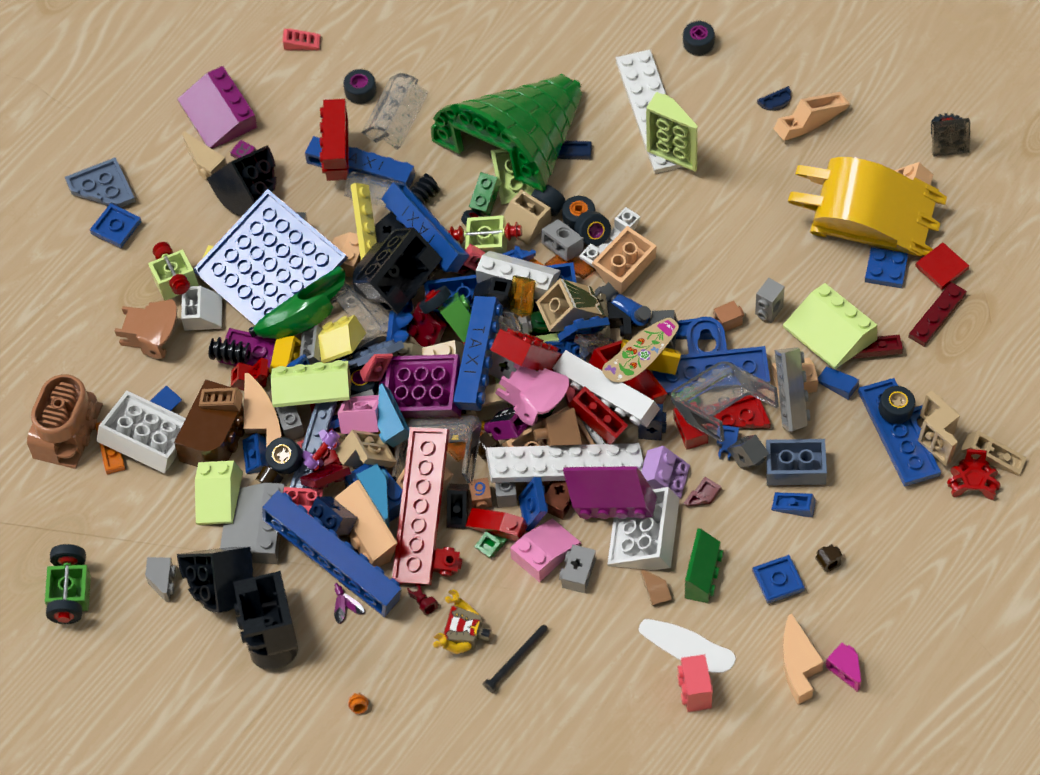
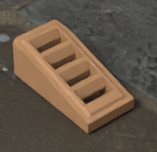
(232, 402)

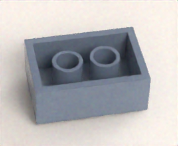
(796, 462)

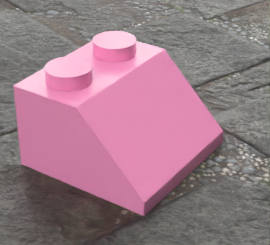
(359, 414)

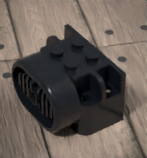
(395, 269)
(265, 620)

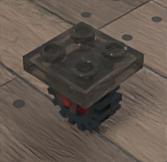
(950, 135)

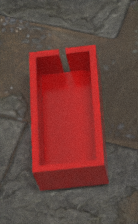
(334, 139)
(525, 350)
(643, 383)

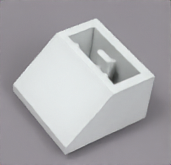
(201, 309)

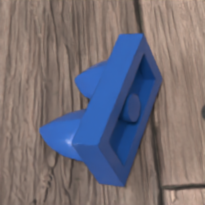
(398, 326)

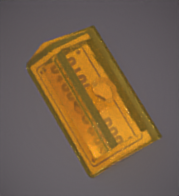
(522, 296)

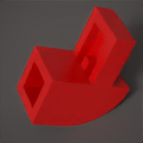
(259, 372)

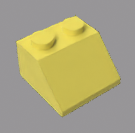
(340, 338)

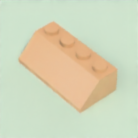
(370, 531)

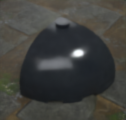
(244, 180)
(213, 573)

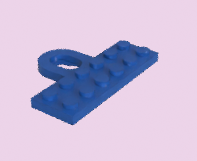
(696, 361)
(901, 442)

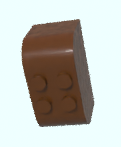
(209, 433)

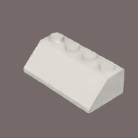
(505, 267)

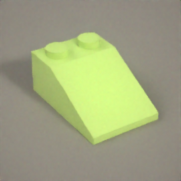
(504, 171)
(216, 492)

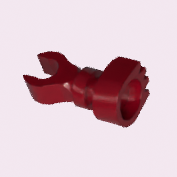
(426, 604)

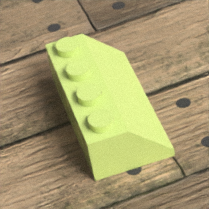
(310, 383)

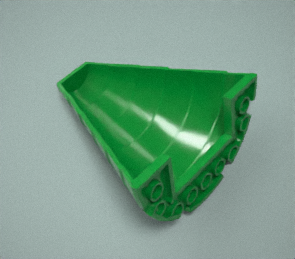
(521, 120)

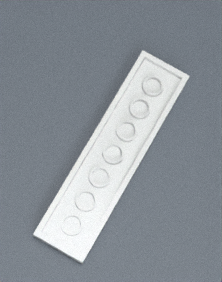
(641, 84)
(547, 462)

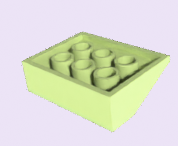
(671, 132)
(831, 326)

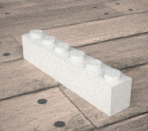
(613, 394)

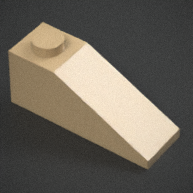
(204, 158)
(997, 453)

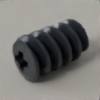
(425, 188)
(229, 352)

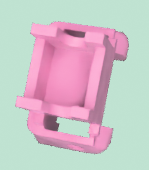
(533, 392)

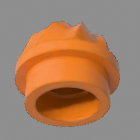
(358, 703)

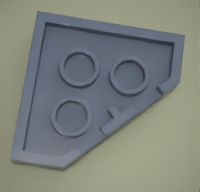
(102, 184)
(362, 357)

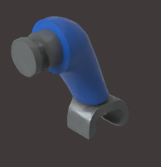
(638, 313)

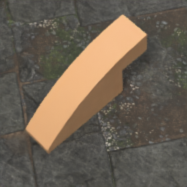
(811, 114)
(259, 412)
(799, 660)

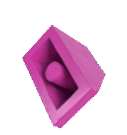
(845, 665)

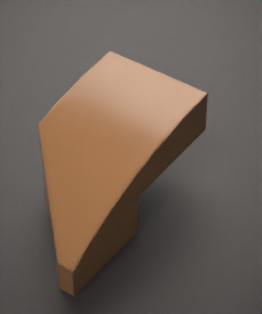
(656, 588)

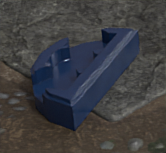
(775, 100)

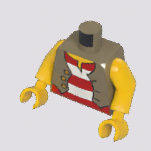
(462, 627)

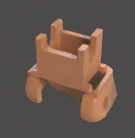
(148, 327)

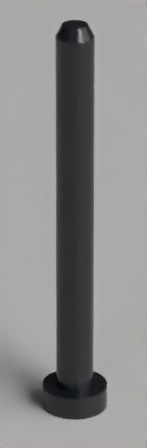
(491, 684)

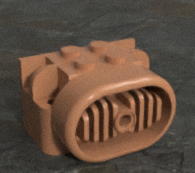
(62, 421)

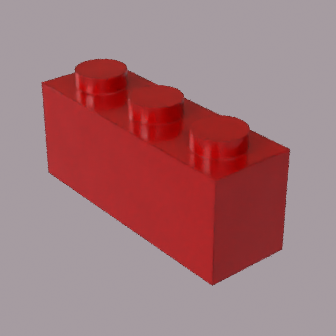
(597, 415)

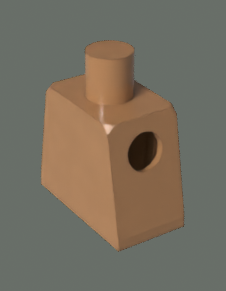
(559, 430)

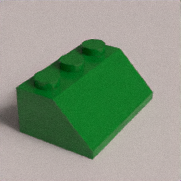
(703, 567)

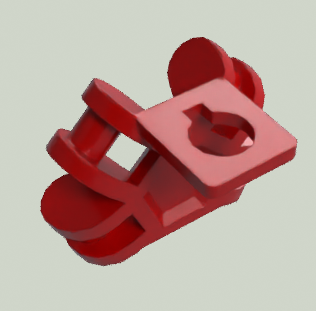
(974, 475)

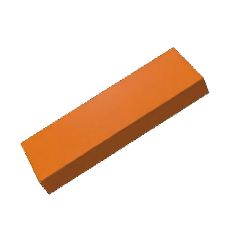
(112, 459)

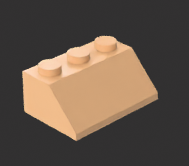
(625, 259)

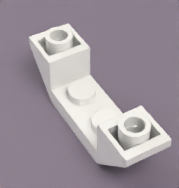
(624, 219)

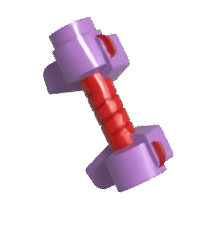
(330, 441)

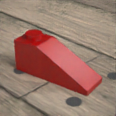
(497, 523)

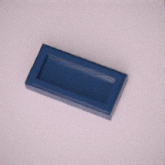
(576, 150)

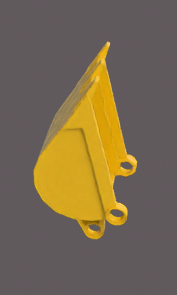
(870, 205)

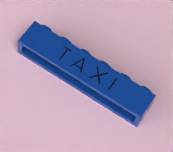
(367, 163)
(414, 214)
(477, 354)

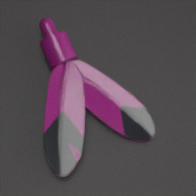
(343, 601)

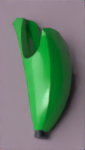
(302, 309)

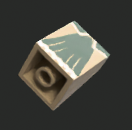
(566, 303)

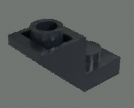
(620, 320)

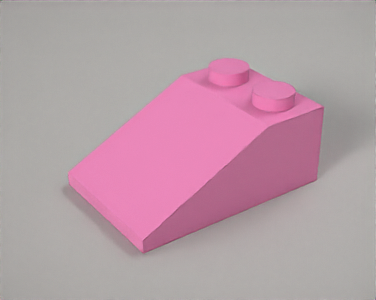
(543, 549)

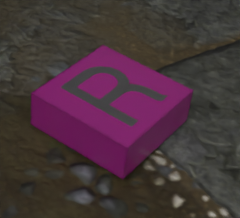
(241, 149)

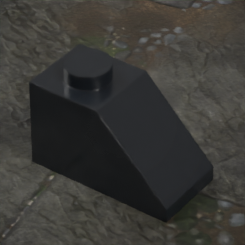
(457, 505)

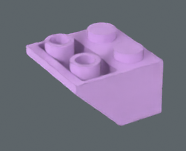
(665, 469)

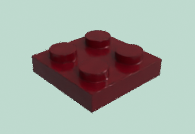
(426, 328)
(322, 477)

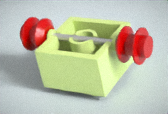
(487, 233)
(171, 271)

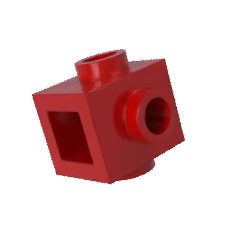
(441, 558)

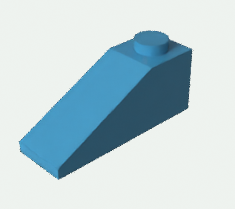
(390, 419)
(375, 484)

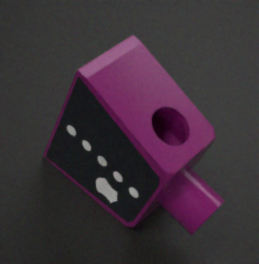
(505, 425)

